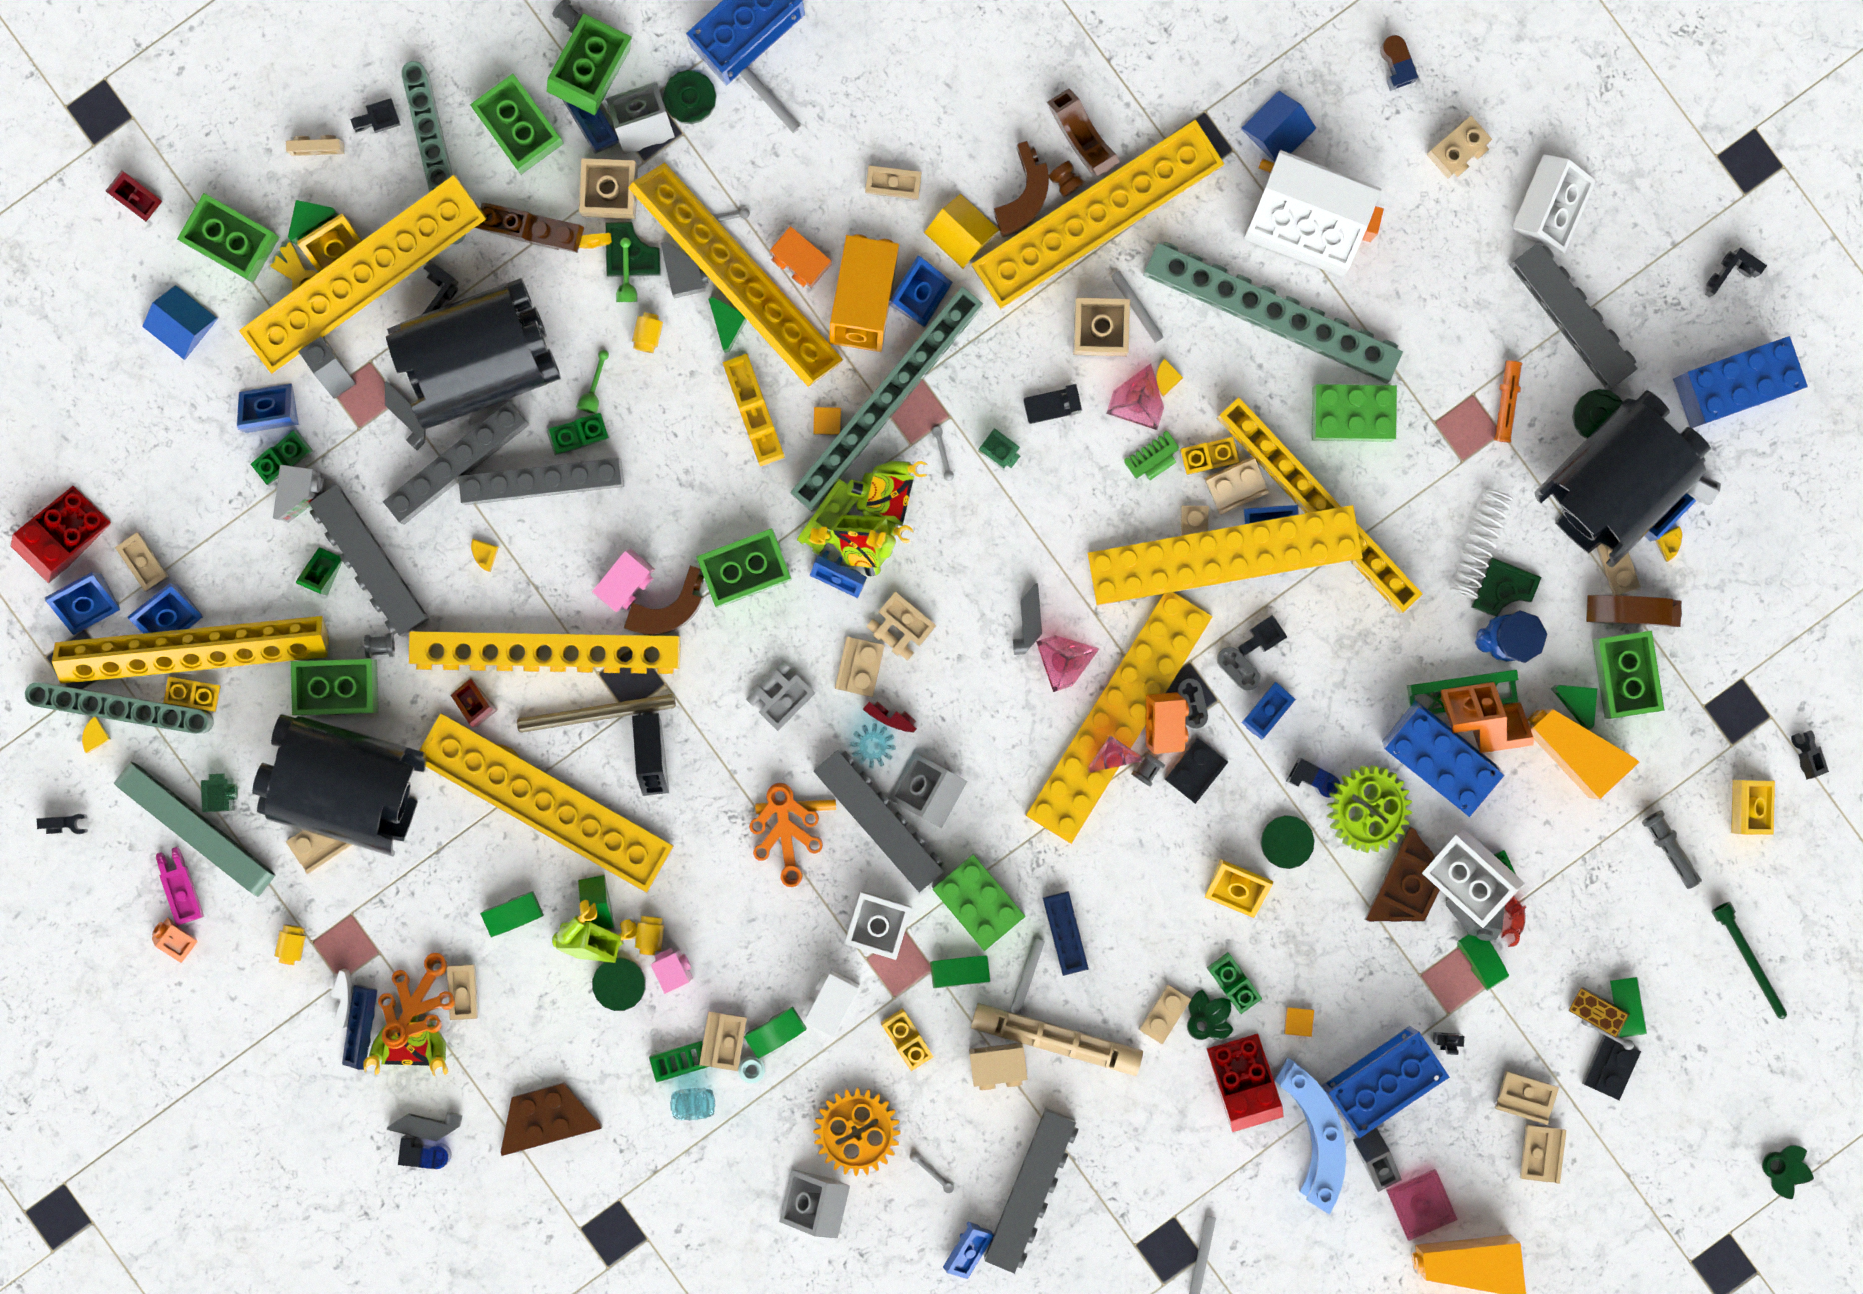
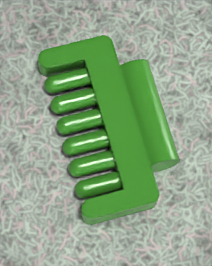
(1158, 462)

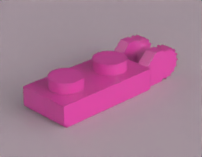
(179, 888)

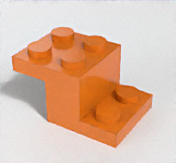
(1481, 710)

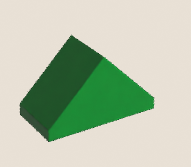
(308, 218)
(728, 323)
(320, 571)
(1579, 702)
(596, 891)

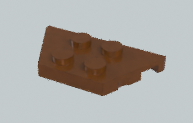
(1405, 890)
(544, 1118)

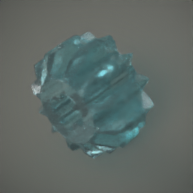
(863, 746)
(692, 1103)

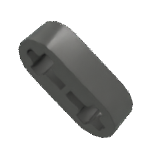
(1243, 664)
(1199, 703)

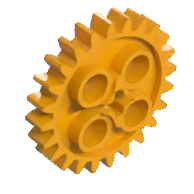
(869, 1152)

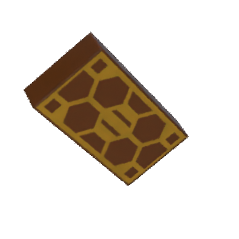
(1599, 1012)

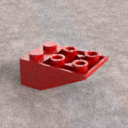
(59, 534)
(1245, 1083)

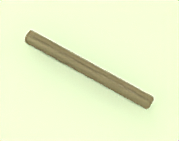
(596, 713)

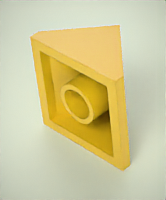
(961, 230)
(329, 242)
(1753, 807)
(1238, 888)

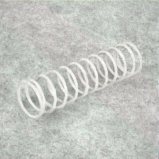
(1490, 493)

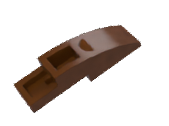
(531, 228)

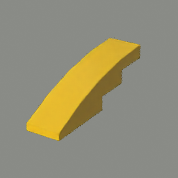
(753, 409)

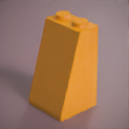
(863, 293)
(1581, 754)
(1477, 1263)

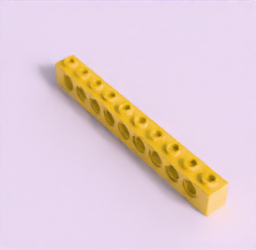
(1312, 497)
(422, 642)
(190, 649)

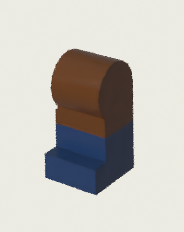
(1400, 62)

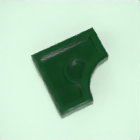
(642, 258)
(1504, 585)

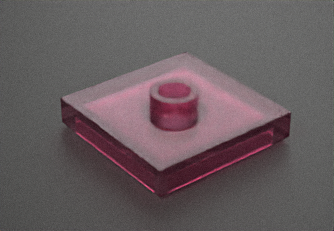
(1421, 1204)

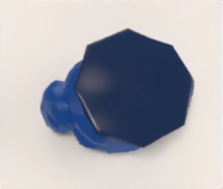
(1513, 637)

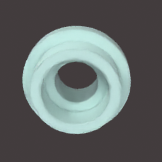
(751, 1078)

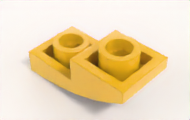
(1209, 455)
(192, 694)
(907, 1039)

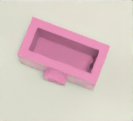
(624, 580)
(671, 969)

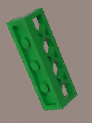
(1436, 686)

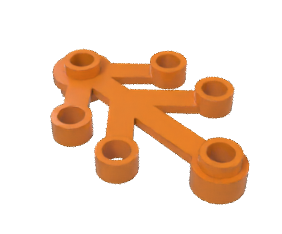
(785, 830)
(414, 1005)

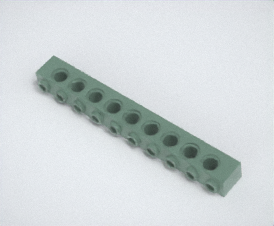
(1387, 351)
(887, 399)

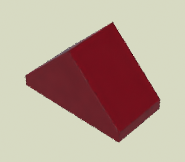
(133, 195)
(473, 703)

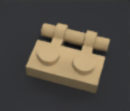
(907, 620)

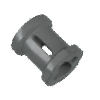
(567, 14)
(379, 645)
(1148, 769)

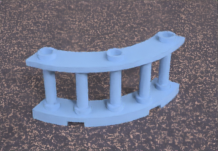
(1326, 1135)

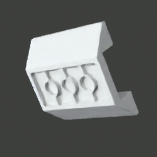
(1312, 214)

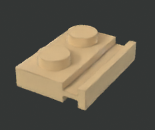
(1236, 485)
(859, 666)
(314, 850)
(723, 1041)
(1526, 1097)
(1542, 1153)

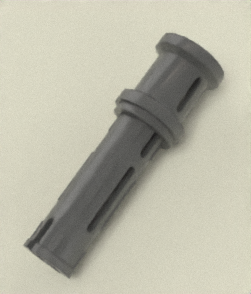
(1667, 841)

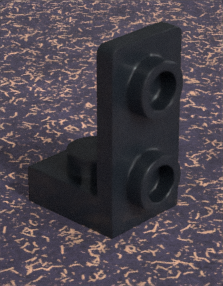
(1747, 265)
(439, 276)
(1053, 405)

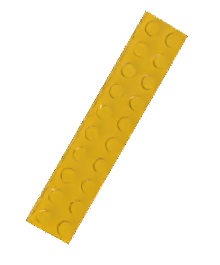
(1097, 214)
(363, 273)
(735, 274)
(1225, 555)
(1118, 712)
(545, 803)

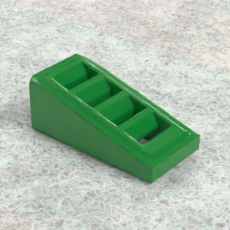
(656, 1067)

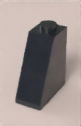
(650, 754)

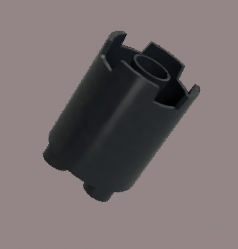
(473, 353)
(1625, 477)
(338, 784)

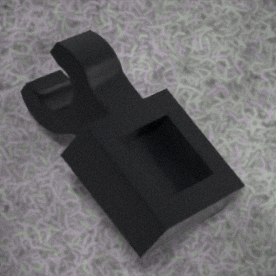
(380, 116)
(1265, 635)
(1812, 758)
(55, 824)
(1449, 1042)

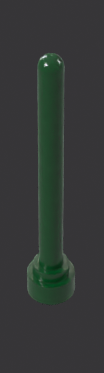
(1726, 914)

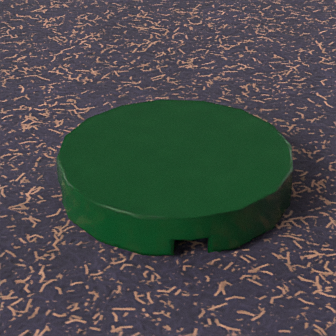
(689, 97)
(1593, 410)
(1287, 842)
(619, 984)

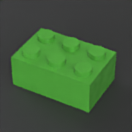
(589, 64)
(517, 124)
(228, 238)
(1354, 412)
(744, 568)
(1628, 675)
(334, 687)
(978, 902)

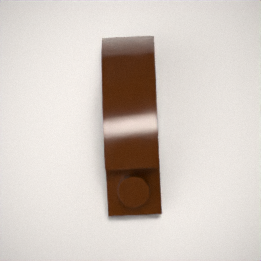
(1081, 133)
(1022, 211)
(1634, 610)
(668, 619)

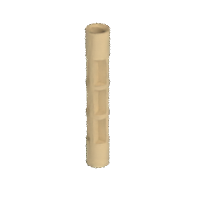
(1057, 1039)

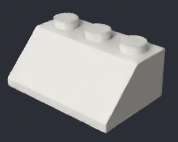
(1554, 203)
(1473, 878)

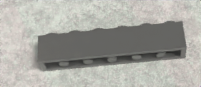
(1574, 316)
(456, 462)
(541, 481)
(368, 560)
(879, 821)
(1030, 1191)

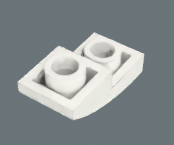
(342, 989)

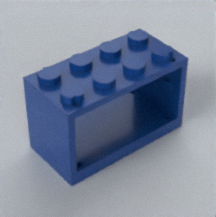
(741, 32)
(1740, 382)
(1442, 758)
(1385, 1081)

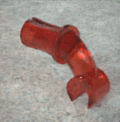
(1518, 917)

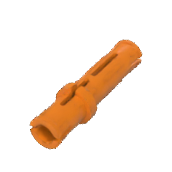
(1509, 389)

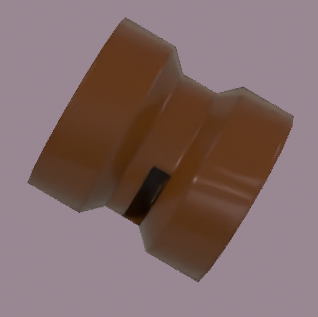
(1067, 180)

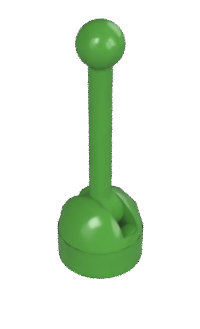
(626, 291)
(589, 402)

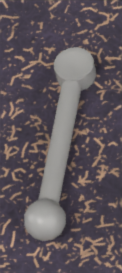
(744, 213)
(937, 432)
(1628, 1044)
(947, 1186)

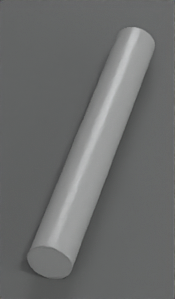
(770, 100)
(1137, 307)
(1027, 976)
(1202, 1256)

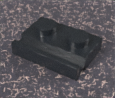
(1196, 770)
(1611, 1068)

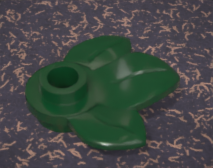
(1212, 1014)
(1789, 1172)

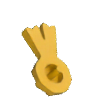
(293, 269)

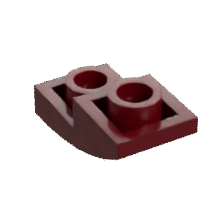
(898, 721)

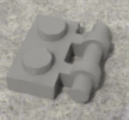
(786, 702)

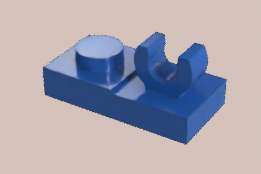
(840, 577)
(1268, 711)
(968, 1251)

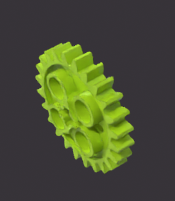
(1356, 829)

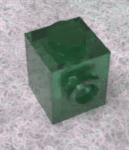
(1000, 450)
(218, 793)

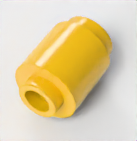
(647, 332)
(649, 935)
(290, 944)

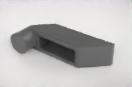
(402, 410)
(1030, 621)
(426, 1127)

